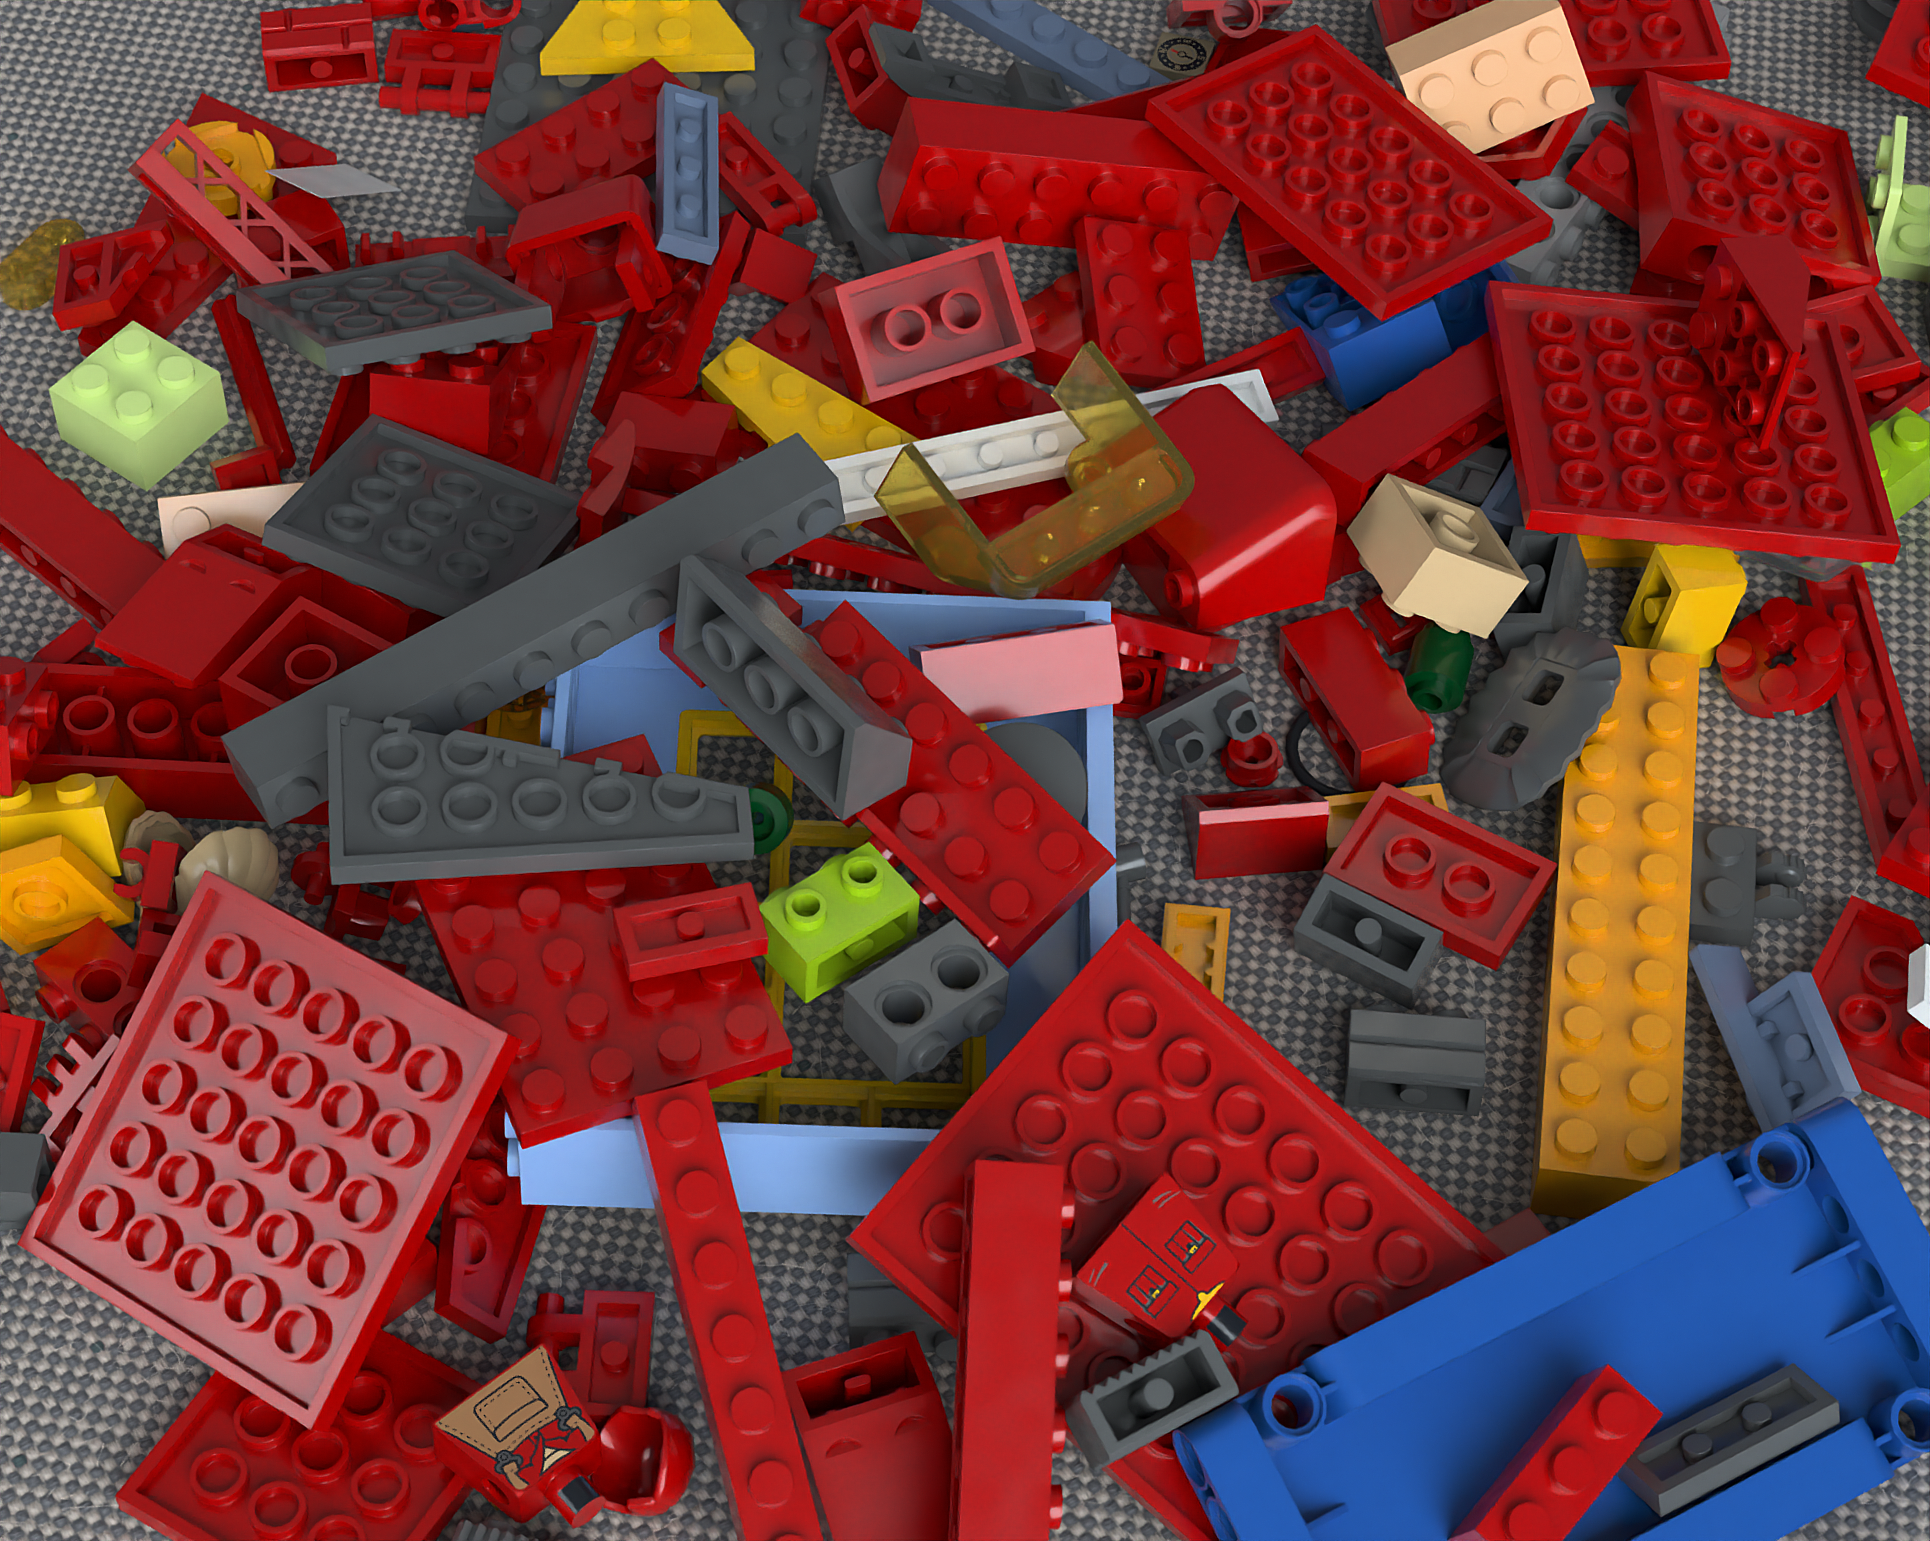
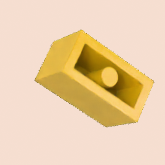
(1685, 600)

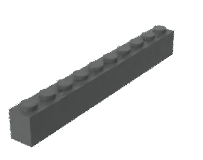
(543, 621)

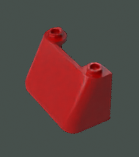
(1255, 523)

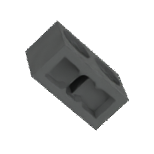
(919, 992)

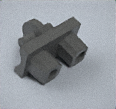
(1201, 721)

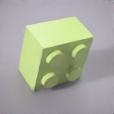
(139, 405)

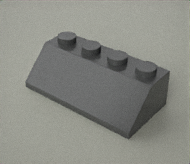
(787, 689)

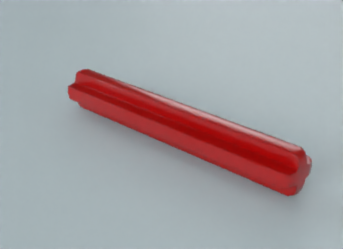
(253, 381)

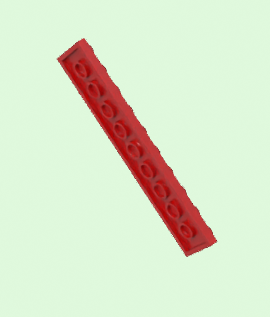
(908, 574)

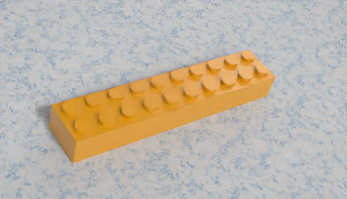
(1619, 946)

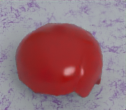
(644, 1461)

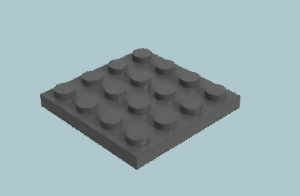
(394, 311)
(423, 519)

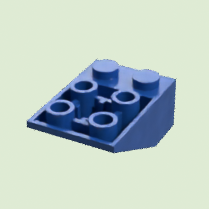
(1354, 347)

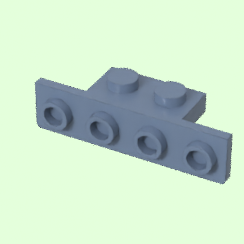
(1776, 1039)

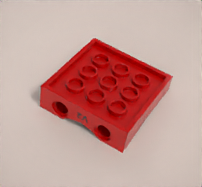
(1744, 170)

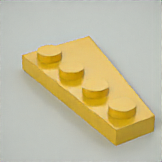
(784, 401)

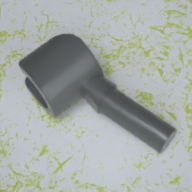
(1129, 868)

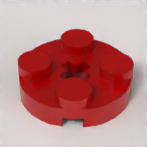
(1777, 630)

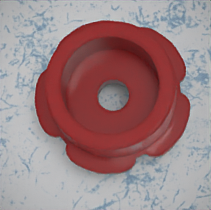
(1261, 751)

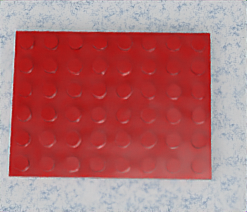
(1155, 1077)

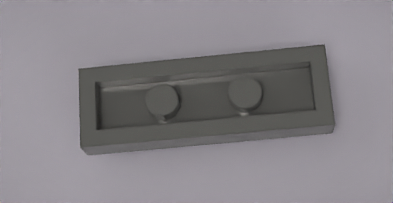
(1729, 1439)

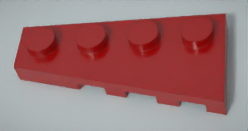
(485, 1236)

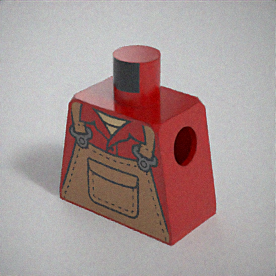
(525, 1442)

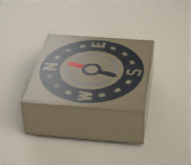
(1181, 56)

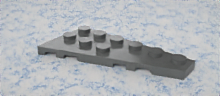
(498, 806)

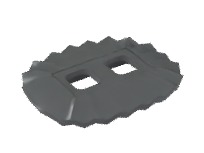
(1554, 730)

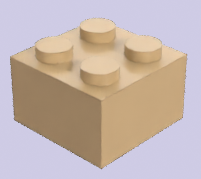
(1436, 557)

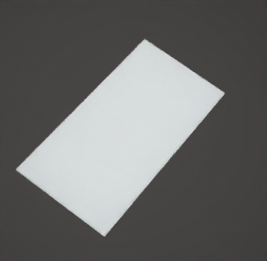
(333, 180)

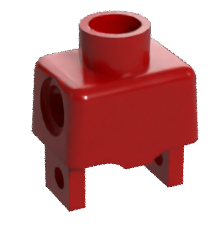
(586, 269)

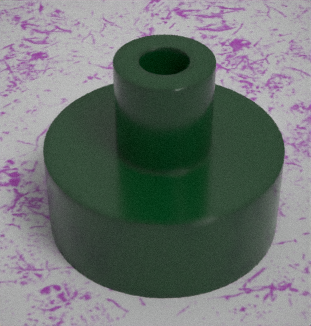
(771, 816)

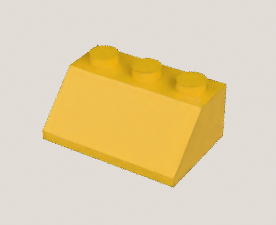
(80, 807)

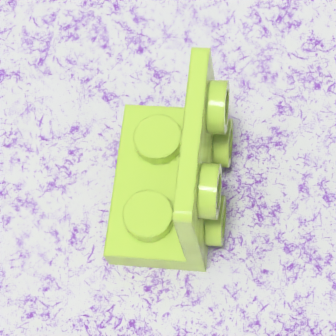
(1900, 212)

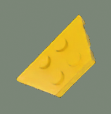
(627, 33)

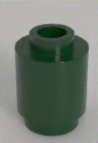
(1438, 669)

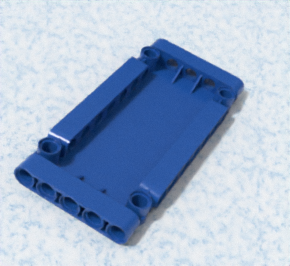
(1673, 1289)

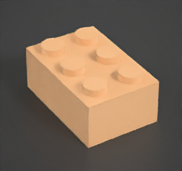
(1493, 71)

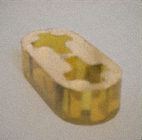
(31, 269)

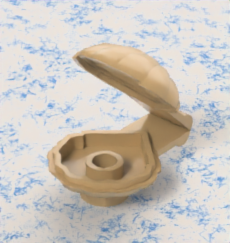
(236, 854)

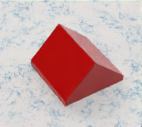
(1255, 831)

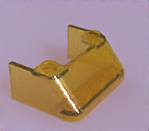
(1120, 480)

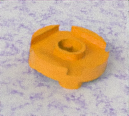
(243, 153)

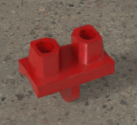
(349, 908)

